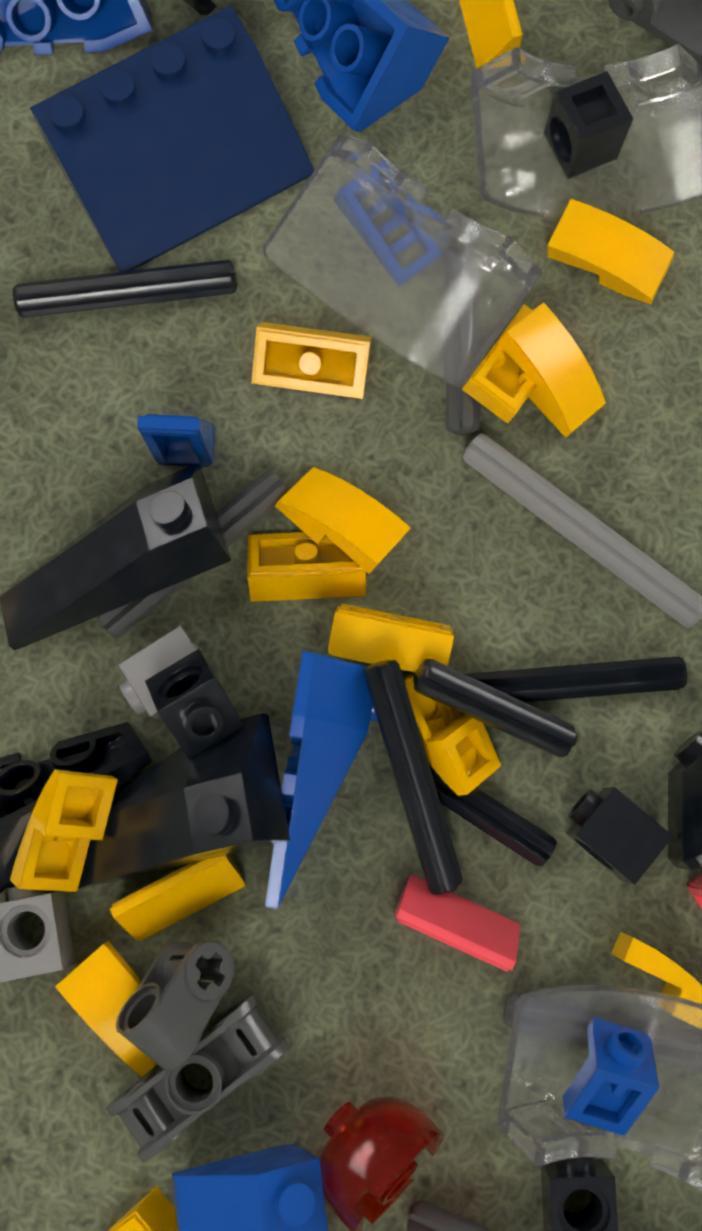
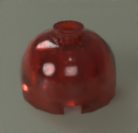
(373, 1156)

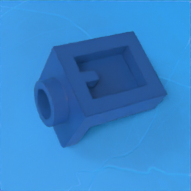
(614, 1079)

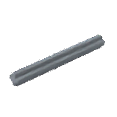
(584, 530)

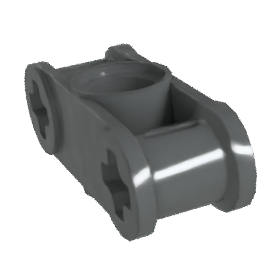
(164, 1102)

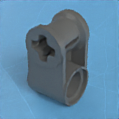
(173, 1004)

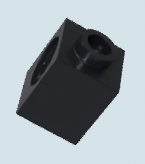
(587, 124)
(193, 704)
(617, 833)
(572, 1174)

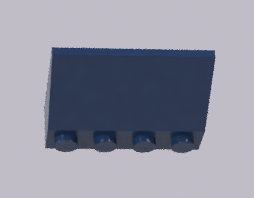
(174, 139)

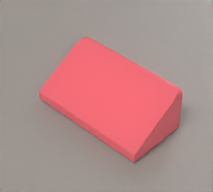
(459, 924)

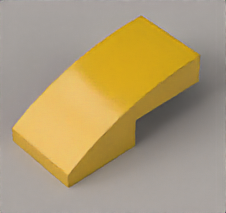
(613, 249)
(553, 361)
(345, 514)
(453, 742)
(60, 829)
(678, 981)
(97, 994)

